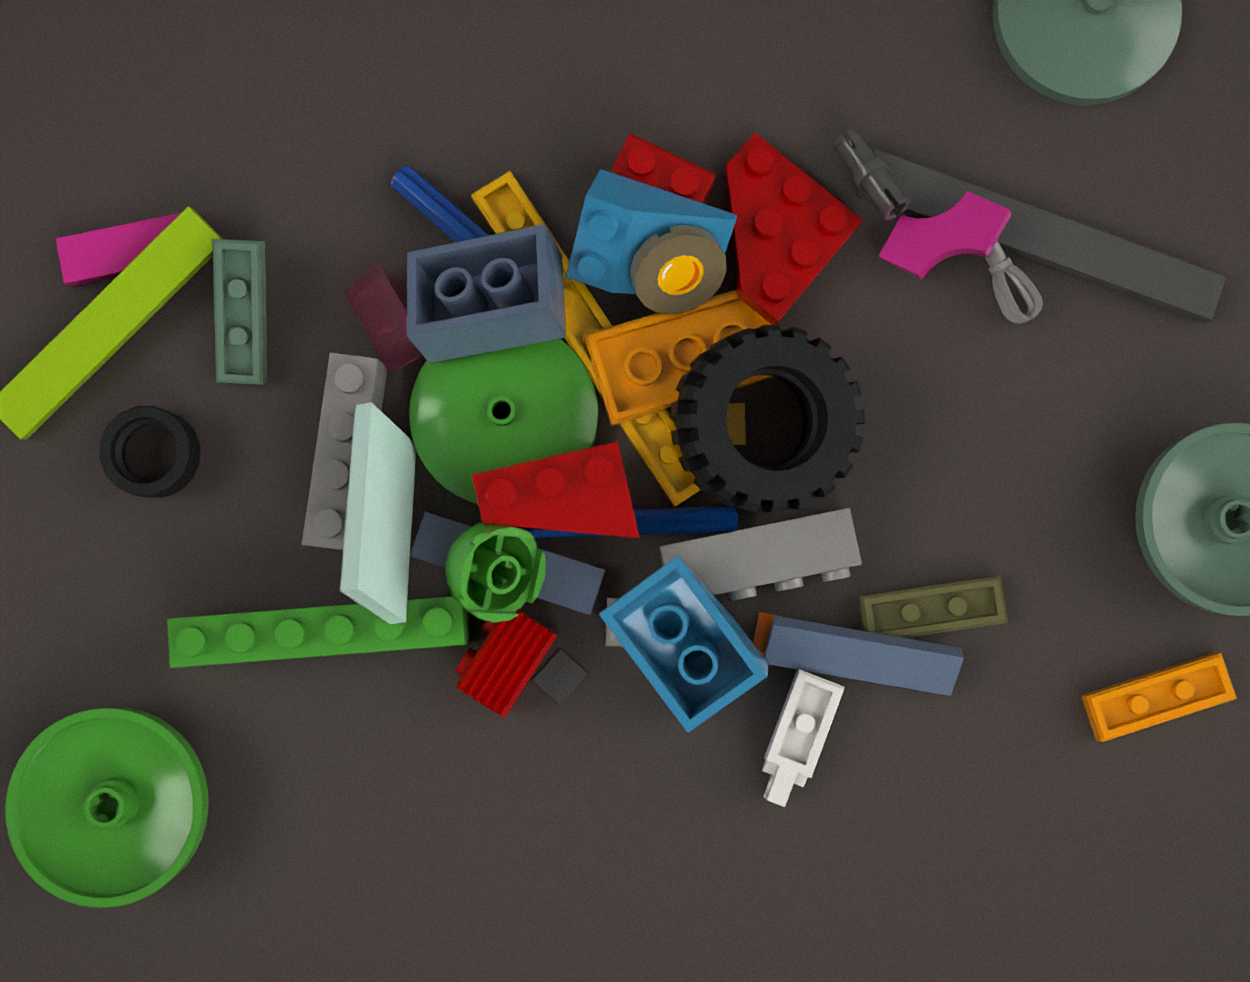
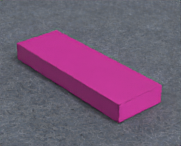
(106, 251)

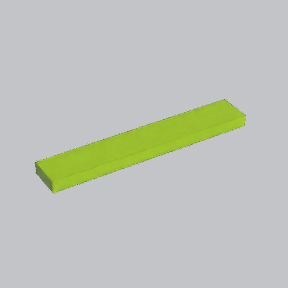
(107, 323)

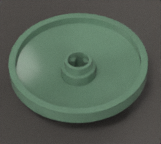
(1086, 47)
(1197, 518)

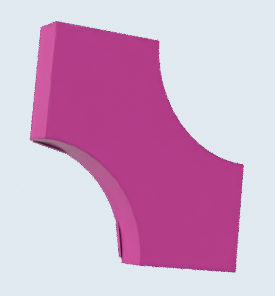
(964, 229)

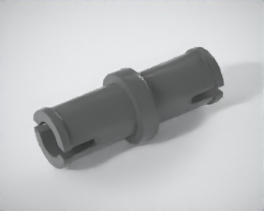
(871, 174)

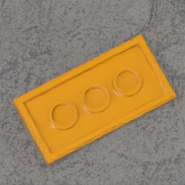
(645, 358)

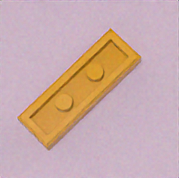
(1158, 696)

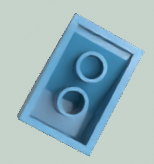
(621, 217)
(685, 643)

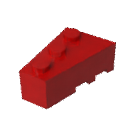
(561, 493)

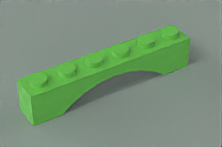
(313, 633)

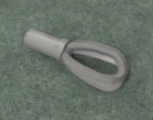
(999, 264)

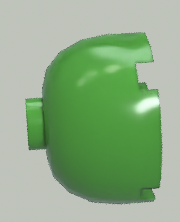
(494, 570)

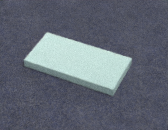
(379, 515)

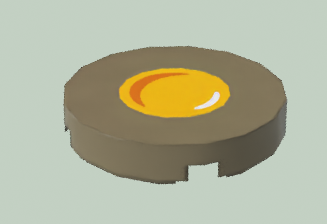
(678, 270)

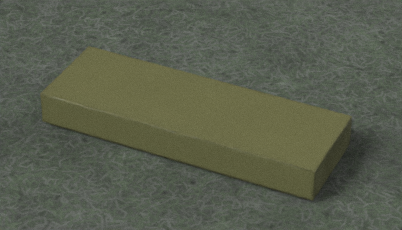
(934, 608)

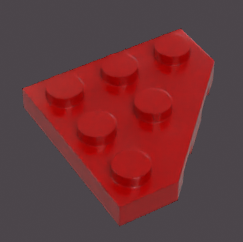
(782, 227)

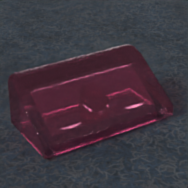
(383, 318)

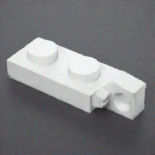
(800, 734)

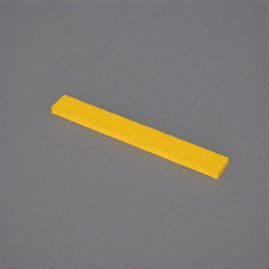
(509, 209)

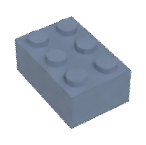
(485, 294)

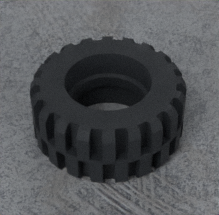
(826, 409)

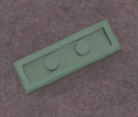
(240, 311)

